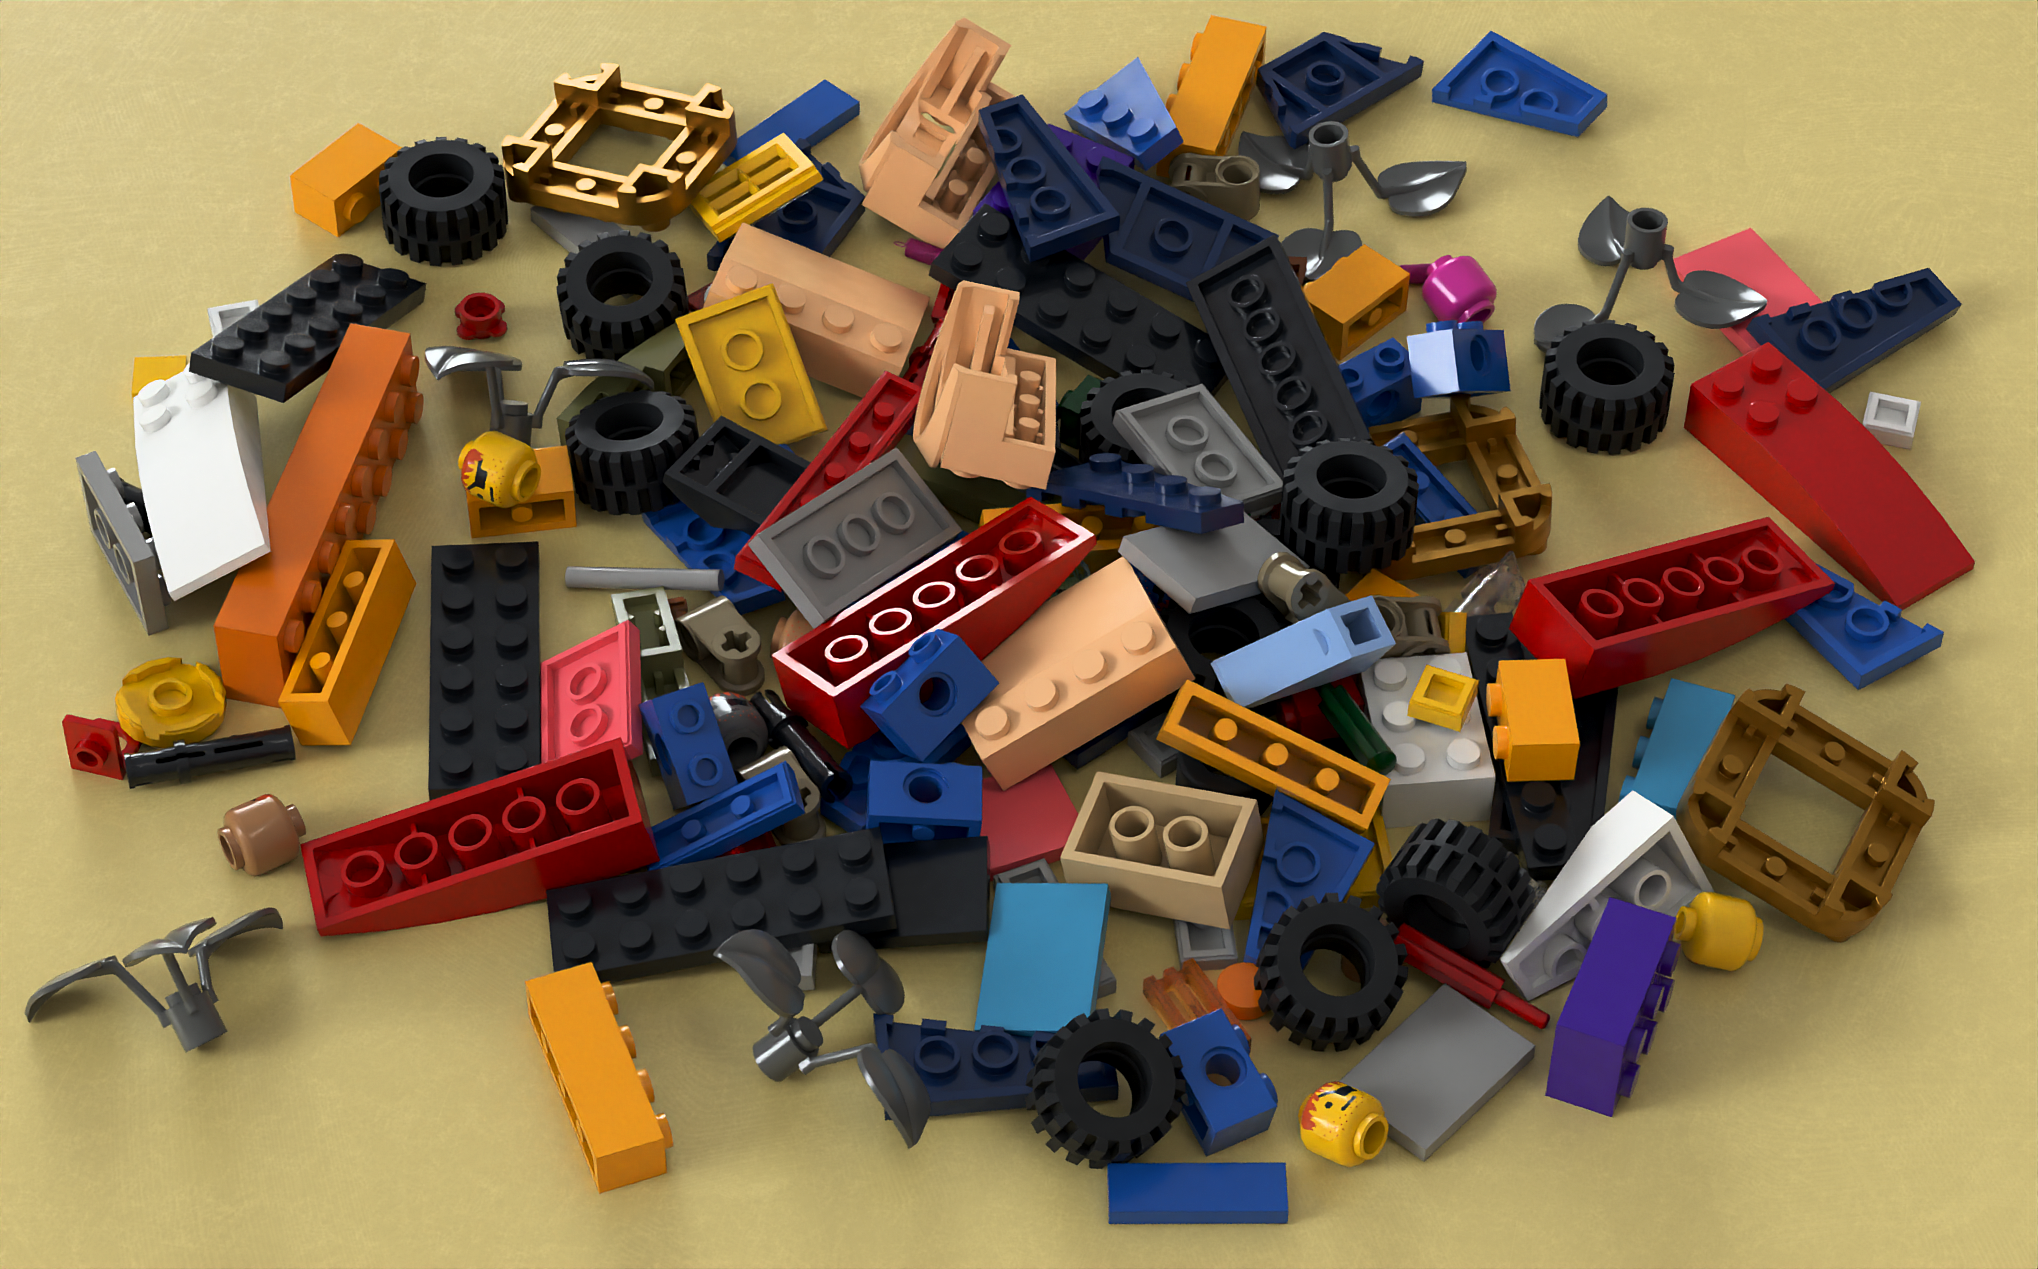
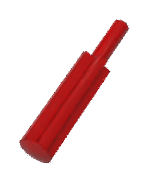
(1464, 975)

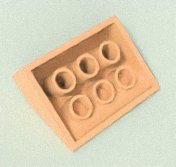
(840, 316)
(1074, 674)

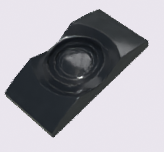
(733, 476)

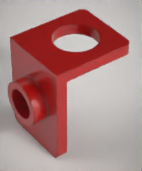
(96, 747)

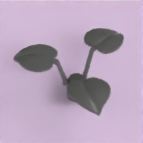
(1411, 187)
(1638, 239)
(512, 416)
(190, 1010)
(796, 1042)

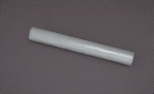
(644, 578)

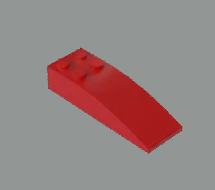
(1825, 475)
(970, 589)
(1666, 604)
(484, 846)

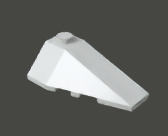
(1626, 855)

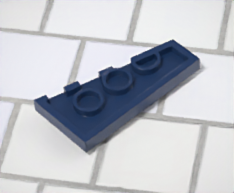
(1042, 182)
(1858, 329)
(1139, 492)
(979, 1069)

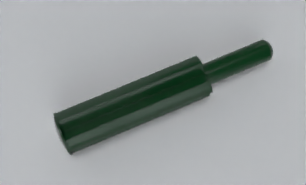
(1355, 729)

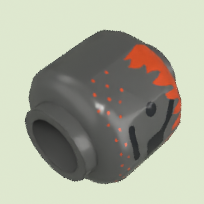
(740, 727)

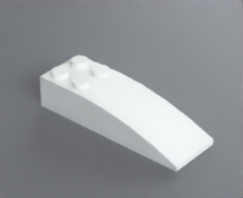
(201, 478)

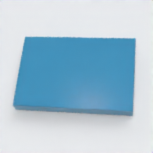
(1043, 956)

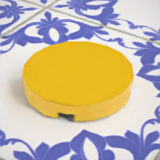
(170, 702)

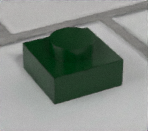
(1069, 411)

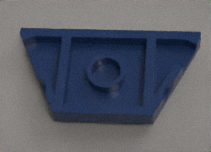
(1329, 82)
(813, 220)
(1167, 232)

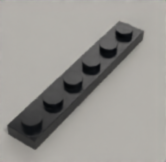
(1534, 808)

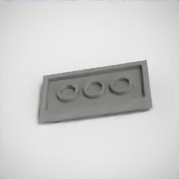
(855, 538)

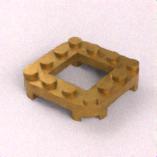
(651, 195)
(1505, 476)
(1885, 789)

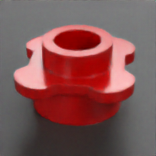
(480, 317)

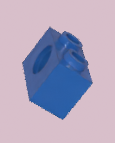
(1458, 360)
(1382, 383)
(958, 688)
(688, 745)
(950, 797)
(1214, 1112)

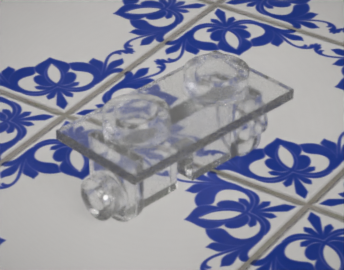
(1492, 589)

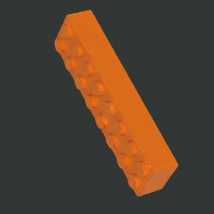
(318, 504)

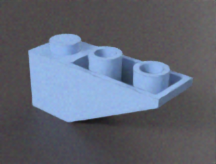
(1306, 654)

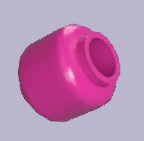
(1459, 290)

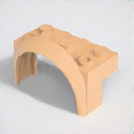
(910, 149)
(983, 403)

